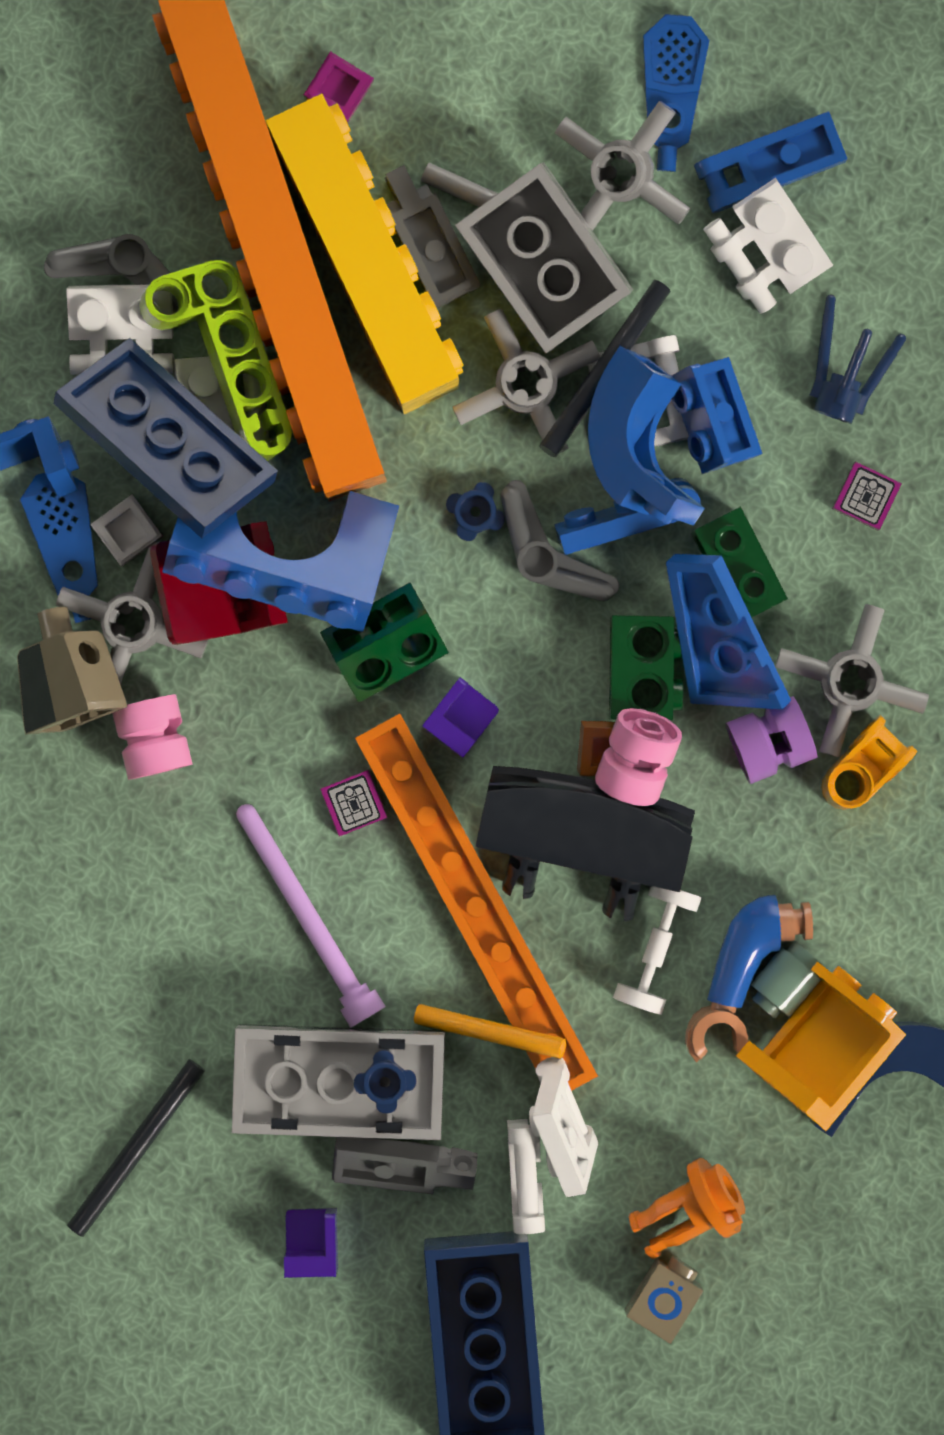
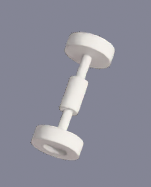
(656, 951)

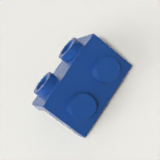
(715, 416)

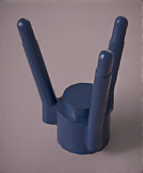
(841, 395)

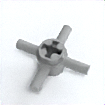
(635, 152)
(516, 361)
(124, 603)
(869, 670)

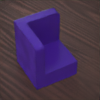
(461, 717)
(311, 1243)

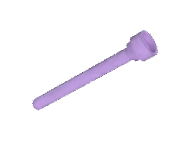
(357, 998)

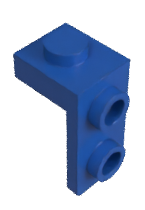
(36, 439)

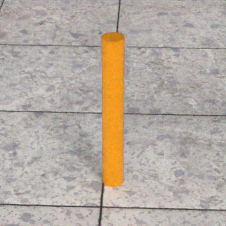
(490, 1031)

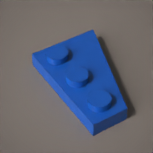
(718, 638)

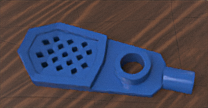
(677, 95)
(65, 545)

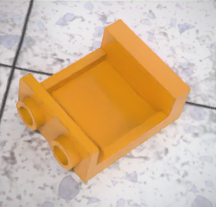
(827, 1047)

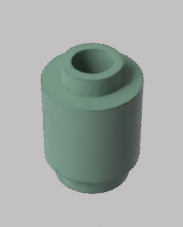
(786, 980)

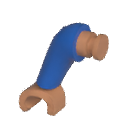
(750, 938)

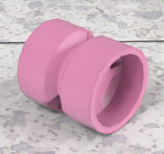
(152, 737)
(637, 758)

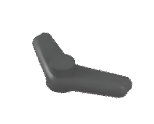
(120, 256)
(539, 560)

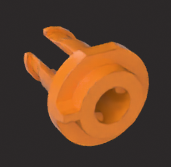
(709, 1201)

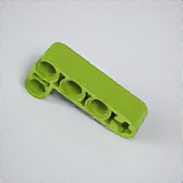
(226, 362)

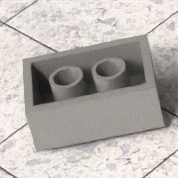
(544, 257)

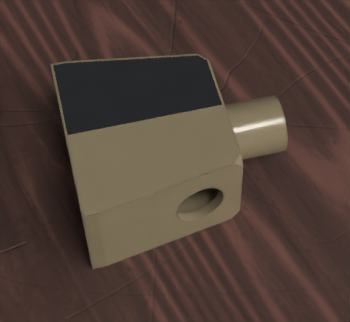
(66, 677)

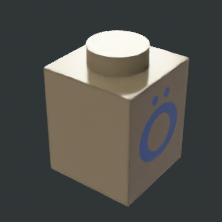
(665, 1298)

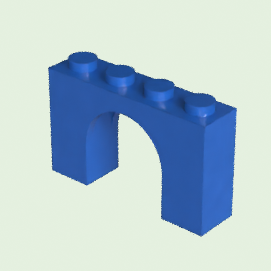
(329, 586)

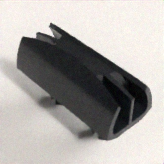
(582, 828)

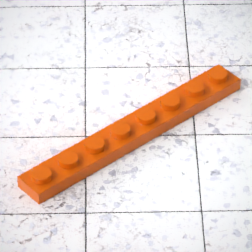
(469, 891)

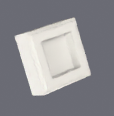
(126, 530)

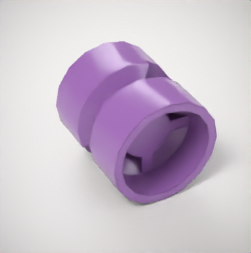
(754, 747)

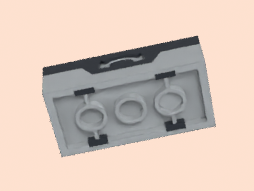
(305, 1075)

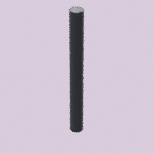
(626, 338)
(136, 1148)

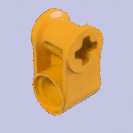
(869, 764)

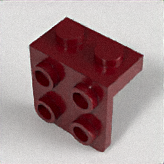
(207, 613)

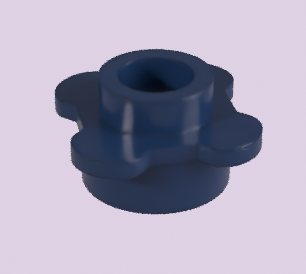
(479, 497)
(400, 1081)

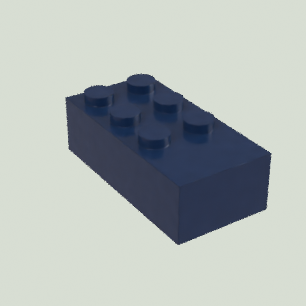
(484, 1334)

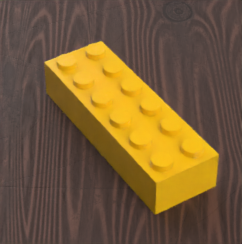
(363, 254)

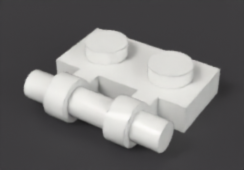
(782, 238)
(112, 314)

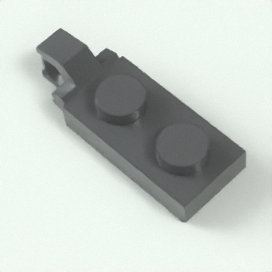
(430, 240)
(402, 1165)

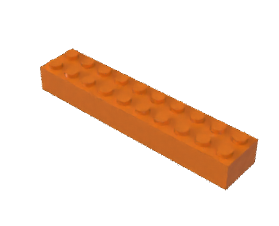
(275, 251)

